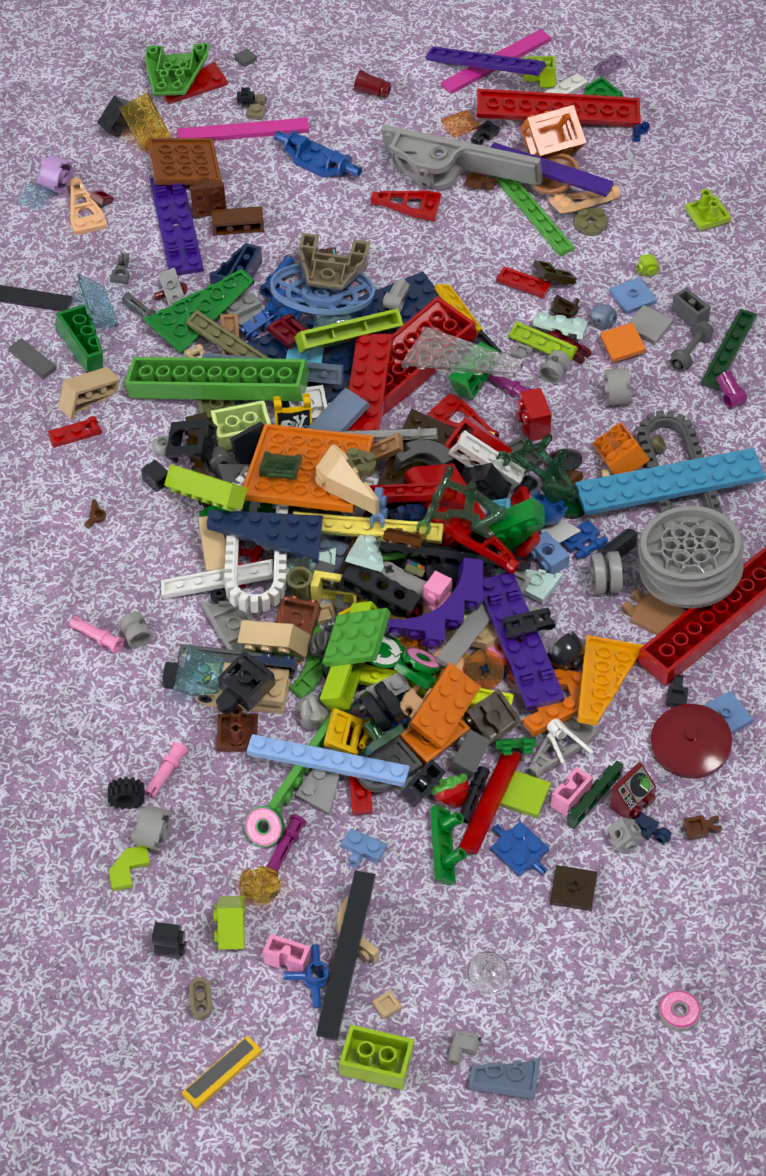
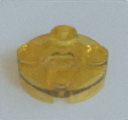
(252, 889)

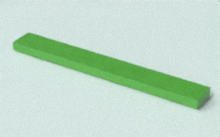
(536, 215)

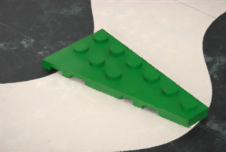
(210, 301)

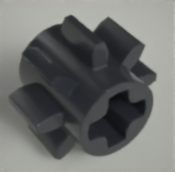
(245, 97)

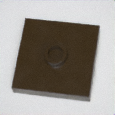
(573, 888)

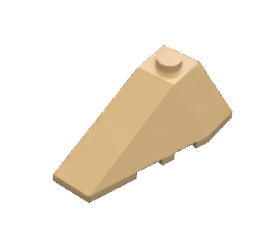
(341, 480)

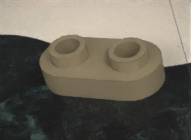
(200, 1000)

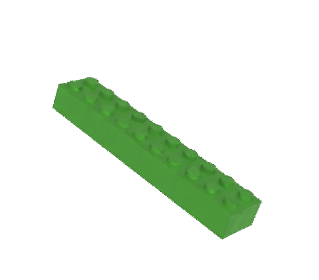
(217, 378)

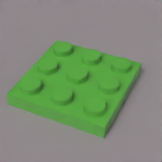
(356, 637)

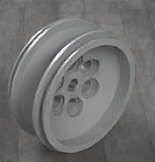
(690, 556)

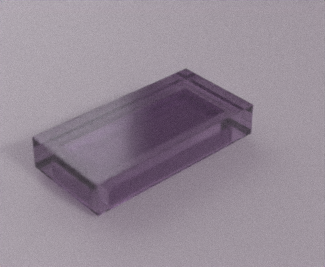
(609, 65)

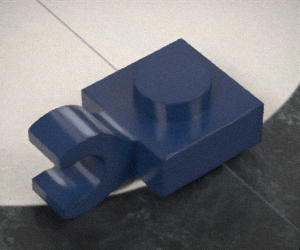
(412, 512)

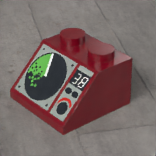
(633, 793)

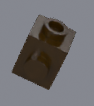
(564, 307)

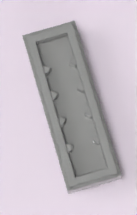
(171, 286)

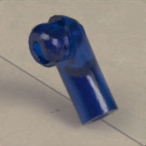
(639, 130)

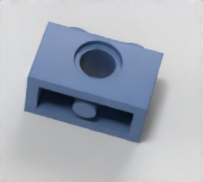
(549, 554)

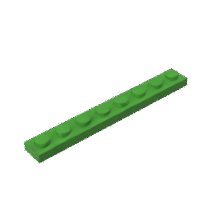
(295, 778)

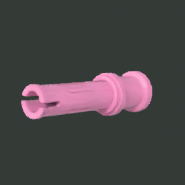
(103, 637)
(170, 763)

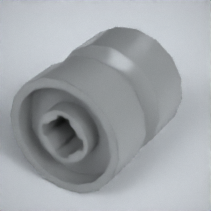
(555, 367)
(135, 630)

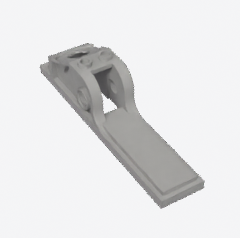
(441, 172)

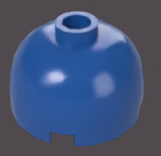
(553, 511)

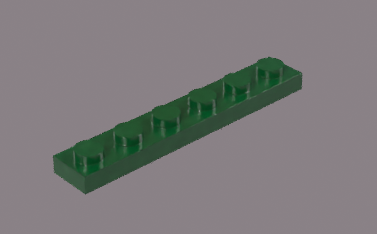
(729, 348)

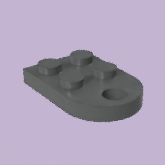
(396, 752)

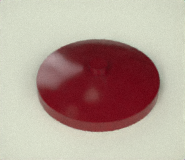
(691, 741)

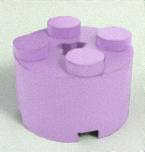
(55, 173)

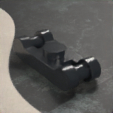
(528, 622)

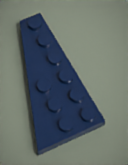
(277, 531)

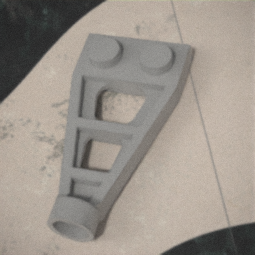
(583, 731)

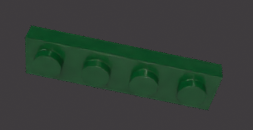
(597, 791)

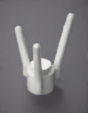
(559, 730)

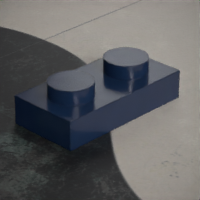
(285, 662)

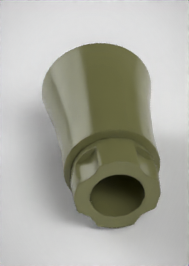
(300, 581)

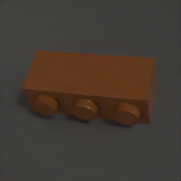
(237, 221)

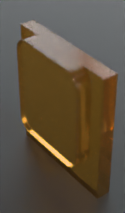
(459, 123)

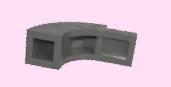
(424, 452)

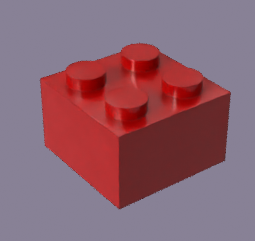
(534, 414)

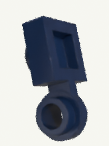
(649, 827)

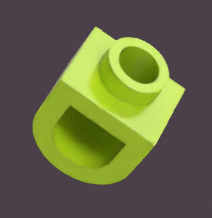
(647, 265)

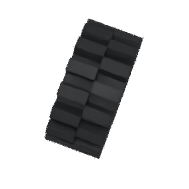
(126, 793)

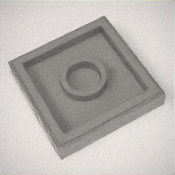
(651, 324)

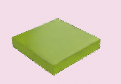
(526, 794)

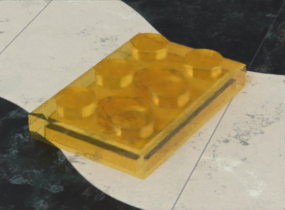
(144, 120)

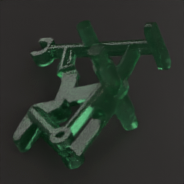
(554, 469)
(472, 495)

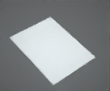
(561, 530)

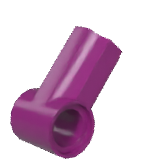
(733, 394)

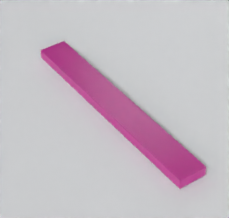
(516, 50)
(245, 130)

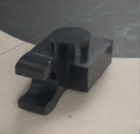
(677, 694)

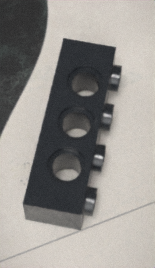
(386, 597)

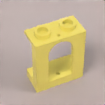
(319, 593)

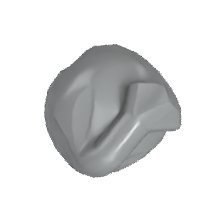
(311, 712)

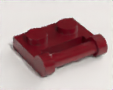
(284, 332)

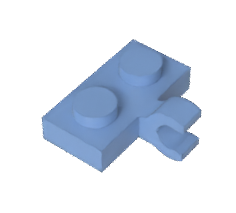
(383, 512)
(362, 847)

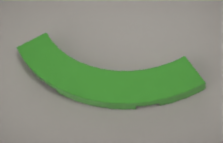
(310, 674)

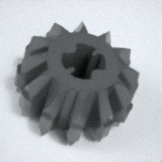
(319, 643)

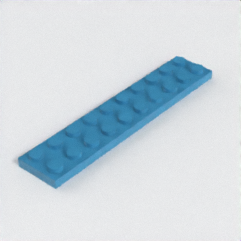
(670, 481)

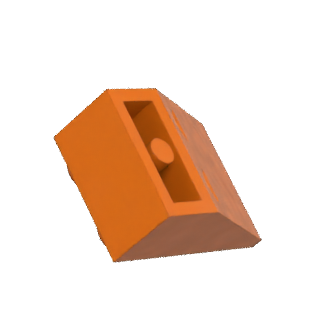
(620, 450)

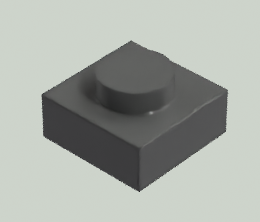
(340, 604)

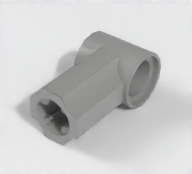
(396, 296)

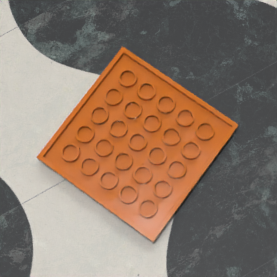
(312, 446)

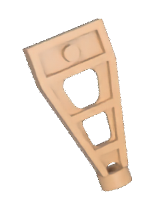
(563, 202)
(87, 223)

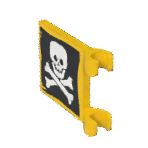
(300, 414)

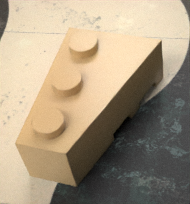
(86, 389)
(213, 546)
(274, 638)

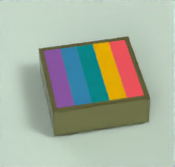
(414, 568)

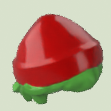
(452, 791)

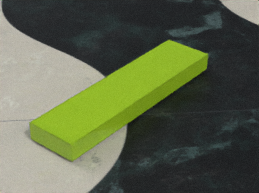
(540, 340)

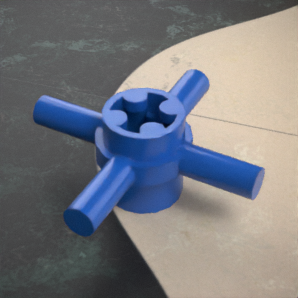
(312, 983)

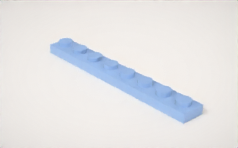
(328, 760)

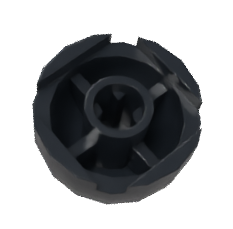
(567, 652)

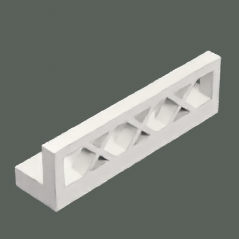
(478, 451)

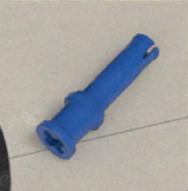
(265, 288)

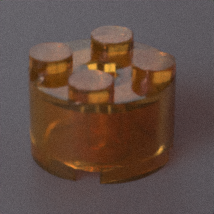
(494, 664)

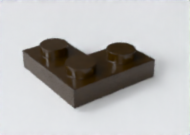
(551, 274)

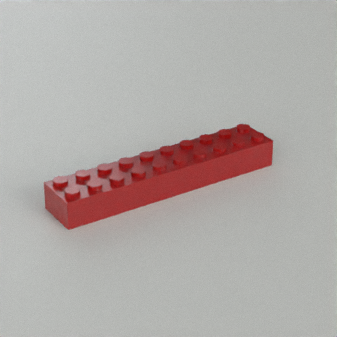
(704, 627)

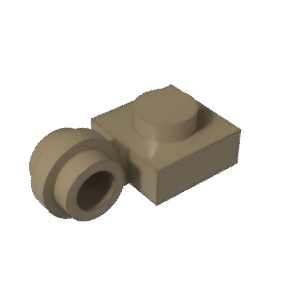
(257, 110)

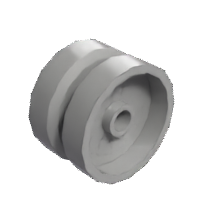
(605, 572)

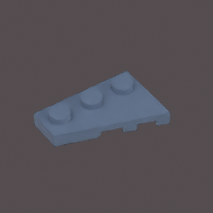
(511, 1079)

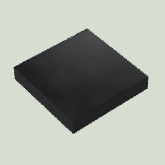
(245, 443)

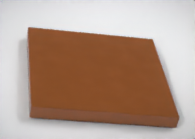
(183, 160)

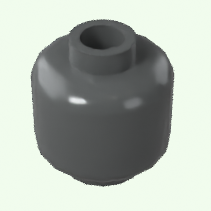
(219, 456)

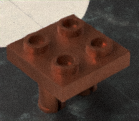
(207, 198)
(235, 730)

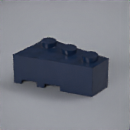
(247, 258)

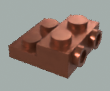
(299, 613)

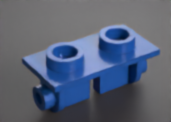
(252, 330)

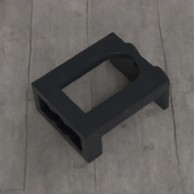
(205, 440)

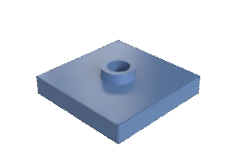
(632, 295)
(732, 711)

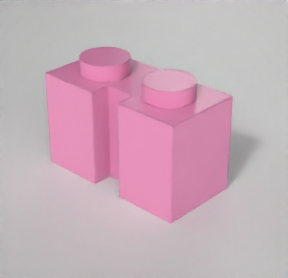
(436, 591)
(569, 795)
(286, 952)

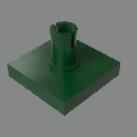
(379, 738)

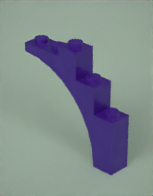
(431, 626)

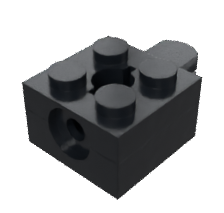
(237, 681)

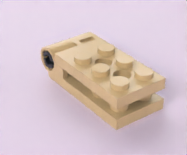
(272, 702)

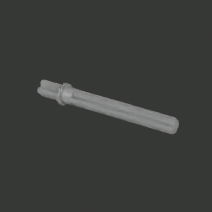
(407, 434)

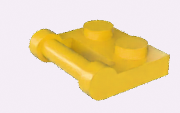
(338, 732)

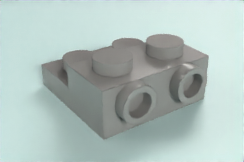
(247, 307)

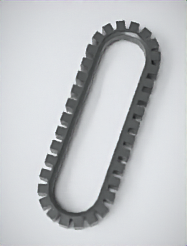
(691, 444)

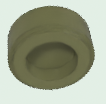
(658, 443)

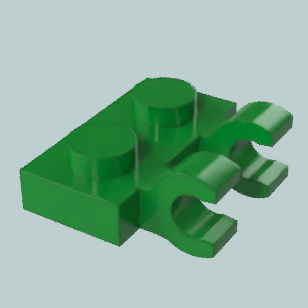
(524, 743)

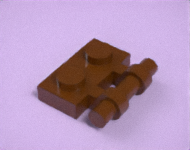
(412, 539)

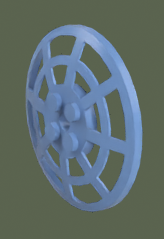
(318, 296)

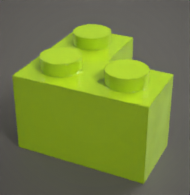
(548, 75)
(231, 922)

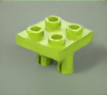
(707, 211)

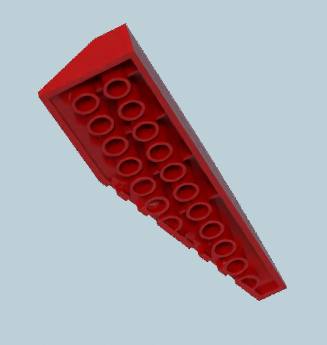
(438, 316)

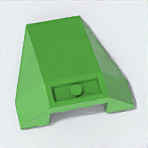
(174, 72)

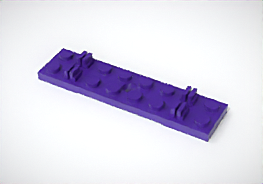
(178, 241)
(528, 659)

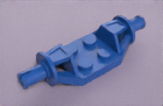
(316, 157)

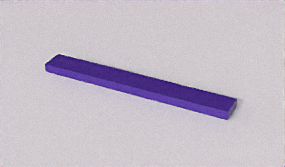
(485, 61)
(567, 174)

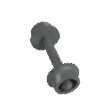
(681, 358)

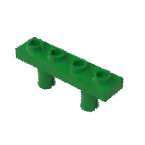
(444, 856)

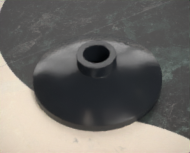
(572, 460)

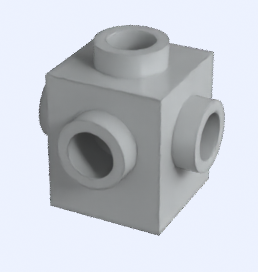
(625, 834)

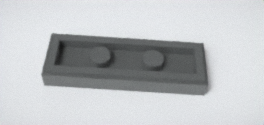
(32, 358)

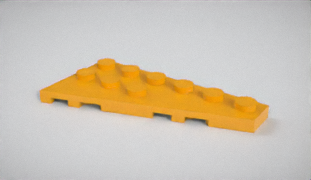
(603, 672)

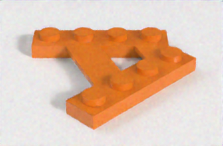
(564, 710)

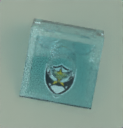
(198, 673)

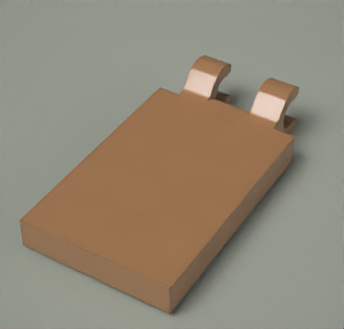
(650, 612)

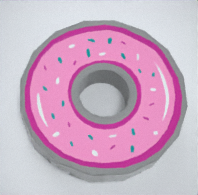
(675, 1021)

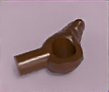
(96, 514)

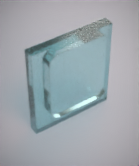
(34, 196)

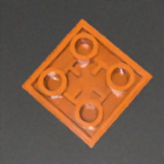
(622, 342)

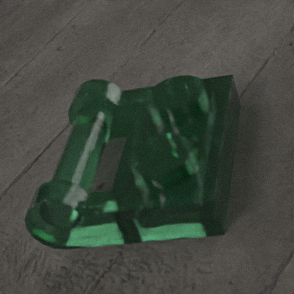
(280, 466)

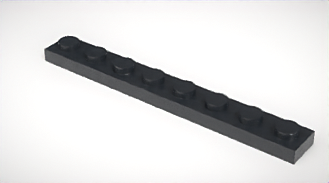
(445, 552)

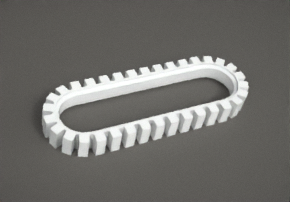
(234, 593)

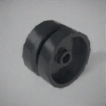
(383, 706)

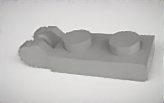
(396, 683)

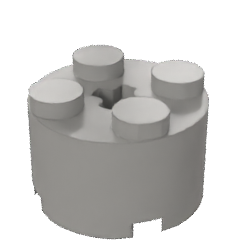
(617, 386)
(152, 827)

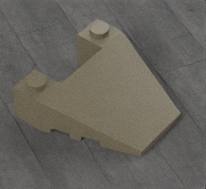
(329, 269)

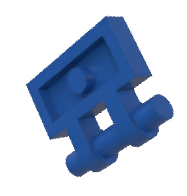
(587, 534)

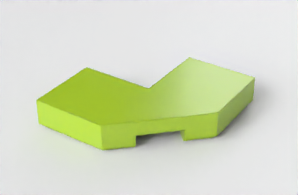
(130, 859)

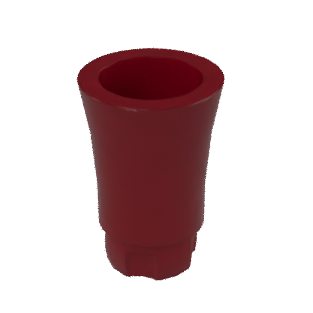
(371, 85)

